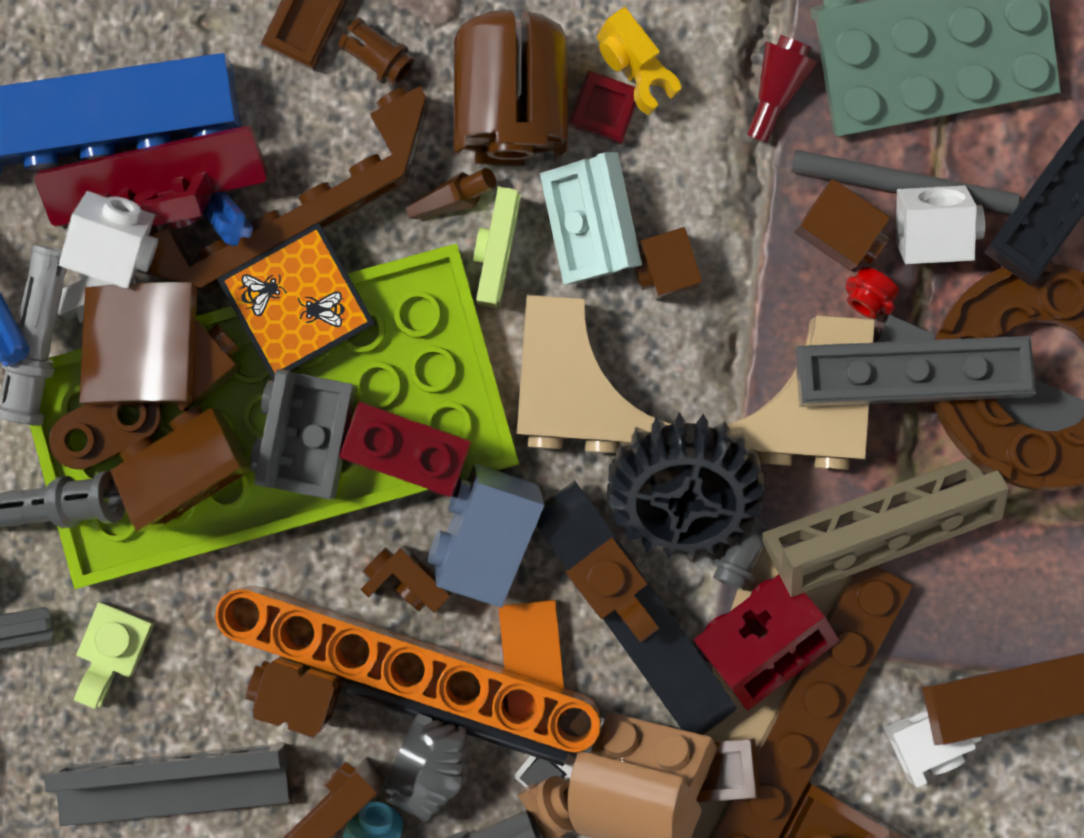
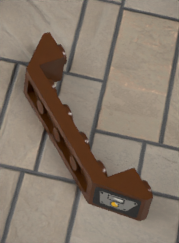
(400, 126)

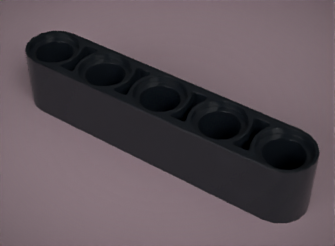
(665, 656)

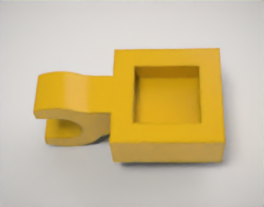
(630, 50)

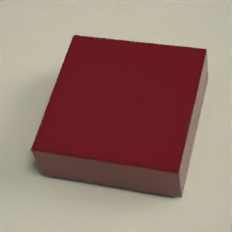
(603, 107)

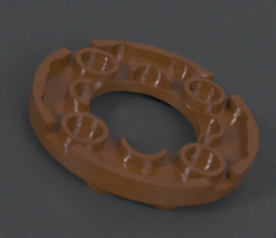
(981, 426)

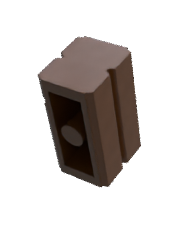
(294, 695)

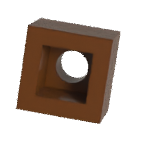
(667, 264)

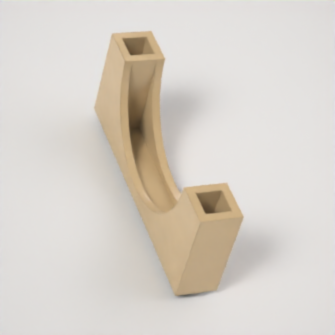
(572, 399)

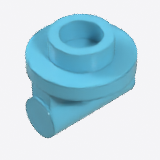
(375, 821)

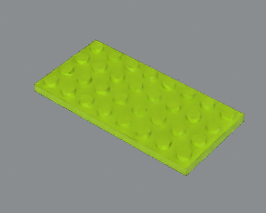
(417, 362)

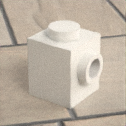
(109, 239)

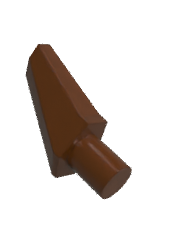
(453, 195)

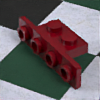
(162, 179)

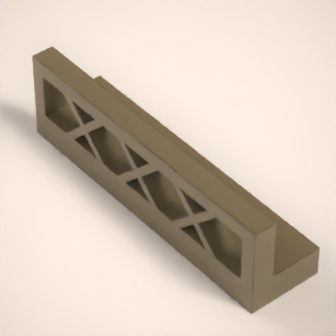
(890, 532)

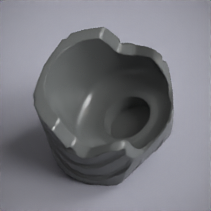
(428, 767)

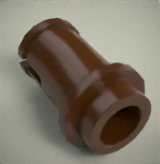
(379, 54)

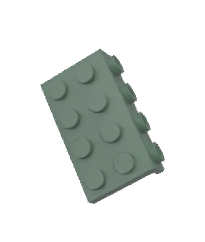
(931, 58)

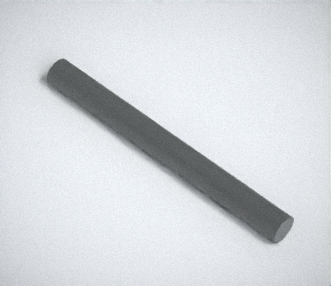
(893, 179)

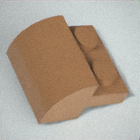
(639, 781)

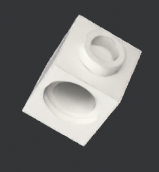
(938, 224)

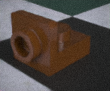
(416, 579)

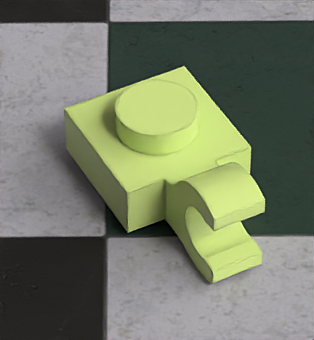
(112, 645)

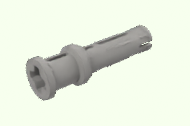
(26, 380)

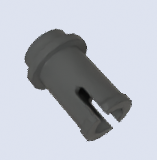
(739, 561)

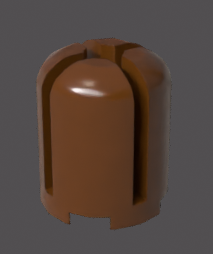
(510, 88)

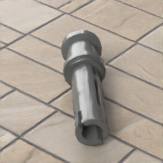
(64, 502)

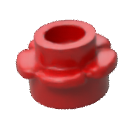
(871, 293)

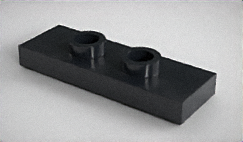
(1044, 214)

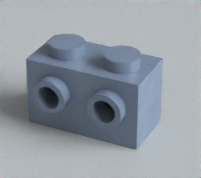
(486, 534)

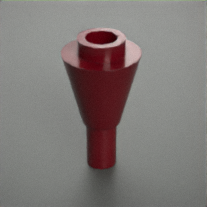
(782, 75)

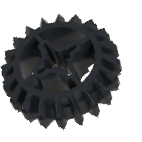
(685, 486)

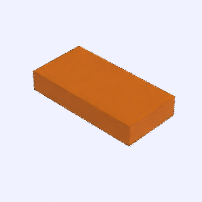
(530, 649)

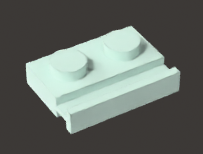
(590, 218)

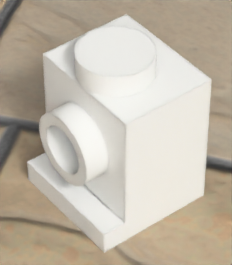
(916, 750)

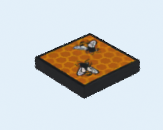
(296, 301)

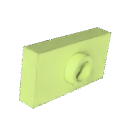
(495, 246)

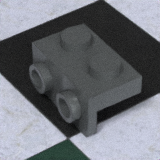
(303, 434)

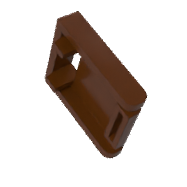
(349, 792)

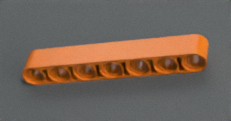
(380, 671)

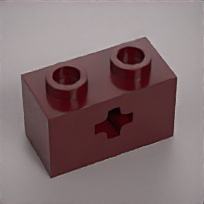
(406, 449)
(756, 665)

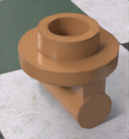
(548, 806)

